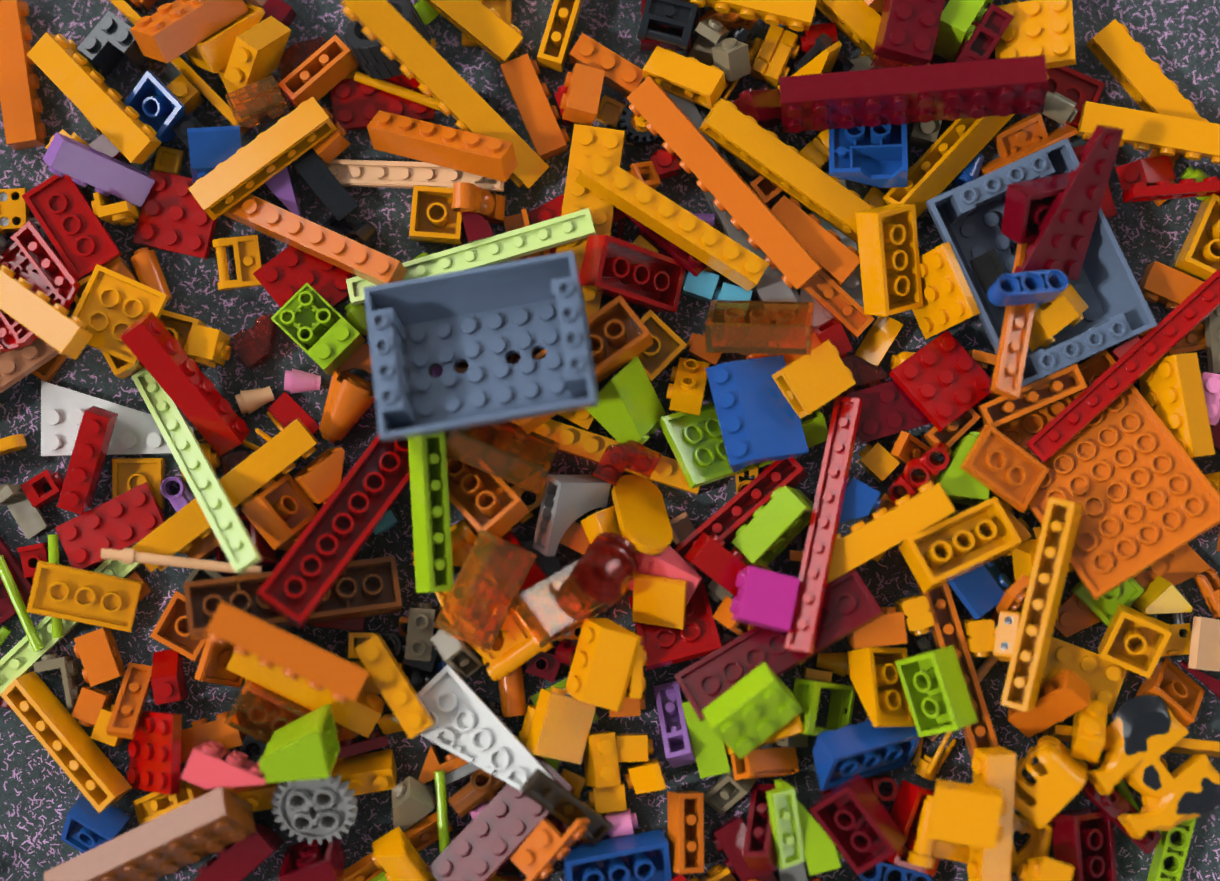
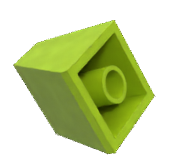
(629, 405)
(956, 482)
(302, 748)

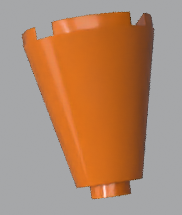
(345, 404)

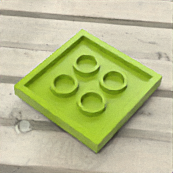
(699, 445)

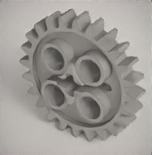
(323, 813)

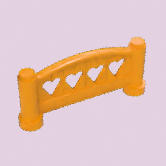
(519, 643)
(927, 849)

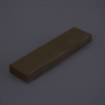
(565, 805)

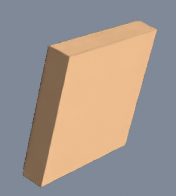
(1205, 644)

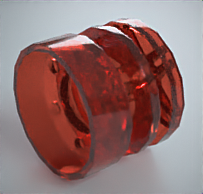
(607, 567)

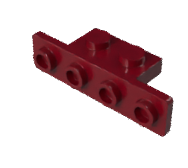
(669, 249)
(1113, 806)

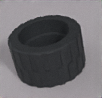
(369, 53)

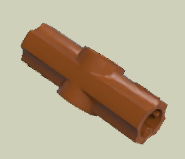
(476, 792)

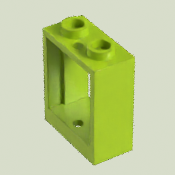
(808, 693)

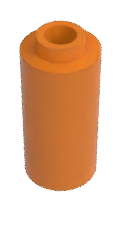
(149, 270)
(512, 694)

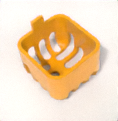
(1057, 778)

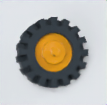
(635, 128)

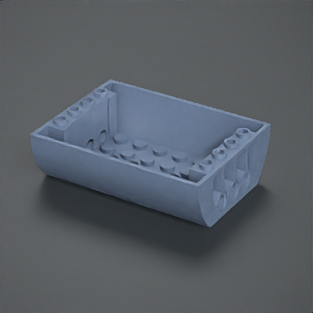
(971, 222)
(480, 321)

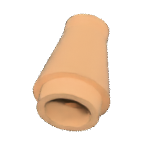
(254, 399)

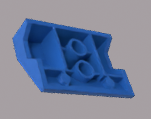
(870, 155)
(754, 413)

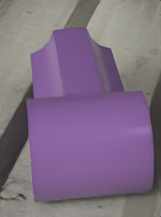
(182, 498)

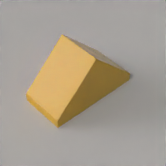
(1161, 598)

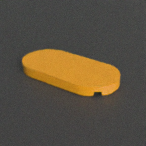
(642, 514)

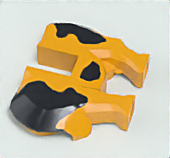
(1133, 743)

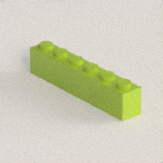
(430, 513)

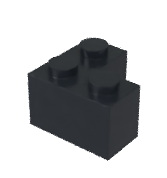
(110, 43)

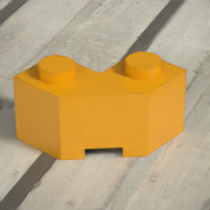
(1054, 316)

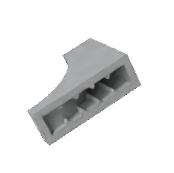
(562, 503)

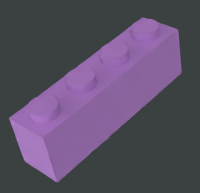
(98, 170)

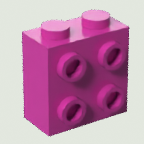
(765, 599)

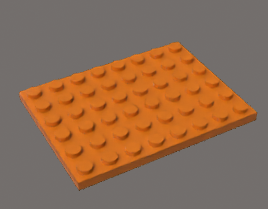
(1133, 481)

